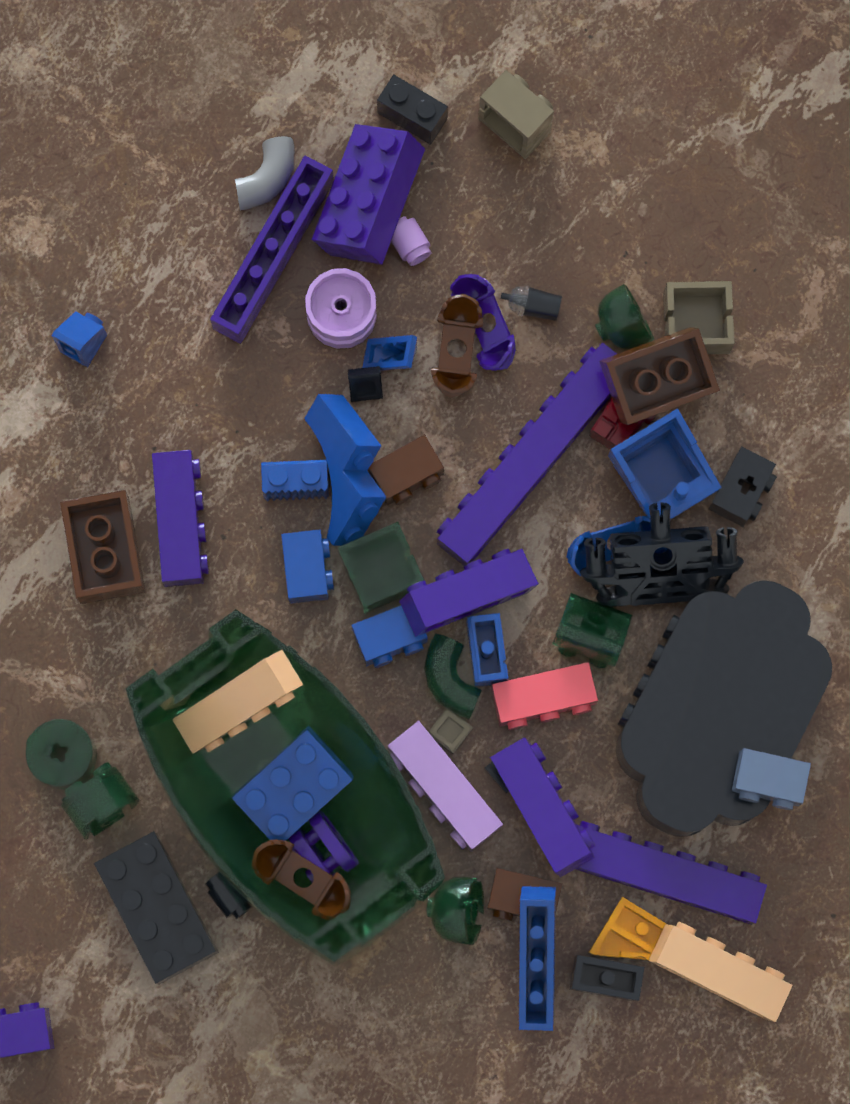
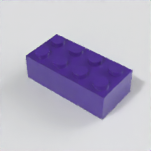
(368, 193)

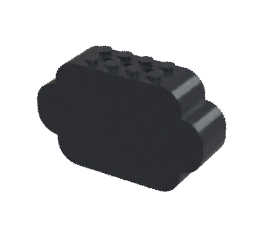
(722, 683)

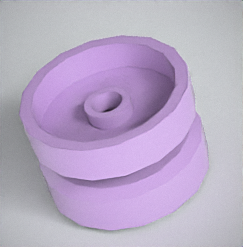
(337, 290)

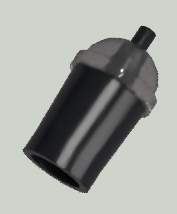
(533, 302)

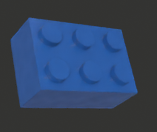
(293, 786)

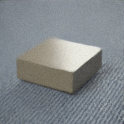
(450, 731)

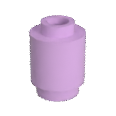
(410, 241)

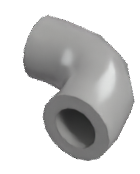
(272, 175)

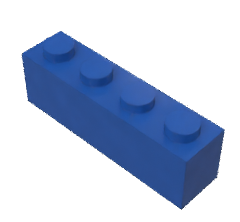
(537, 958)

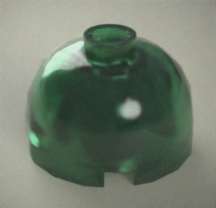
(622, 320)
(456, 909)

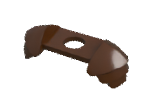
(459, 319)
(279, 862)

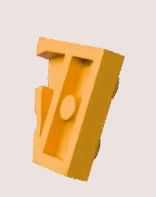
(628, 933)

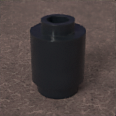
(227, 897)

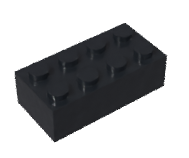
(156, 908)

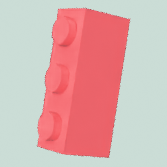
(544, 696)

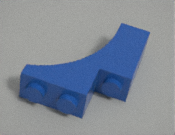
(349, 454)

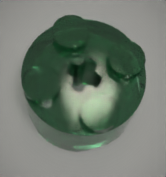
(43, 747)
(98, 801)

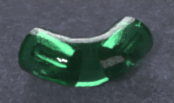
(443, 676)

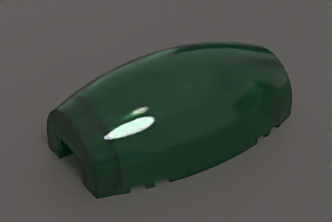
(371, 813)

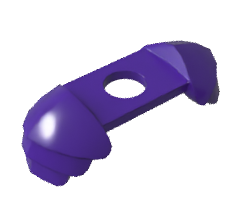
(498, 344)

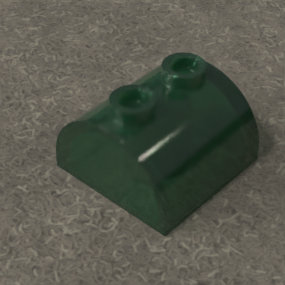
(592, 631)

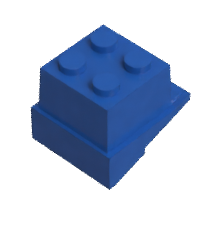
(665, 466)

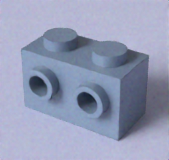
(770, 778)

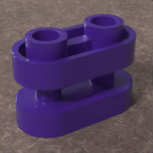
(323, 830)

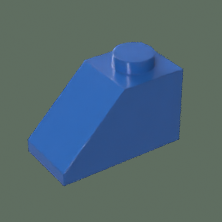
(80, 337)

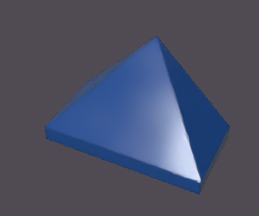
(390, 352)

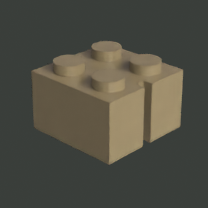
(516, 113)
(702, 307)

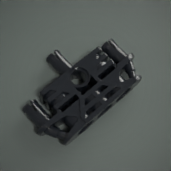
(665, 577)

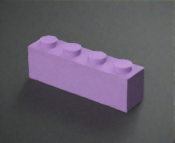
(444, 786)

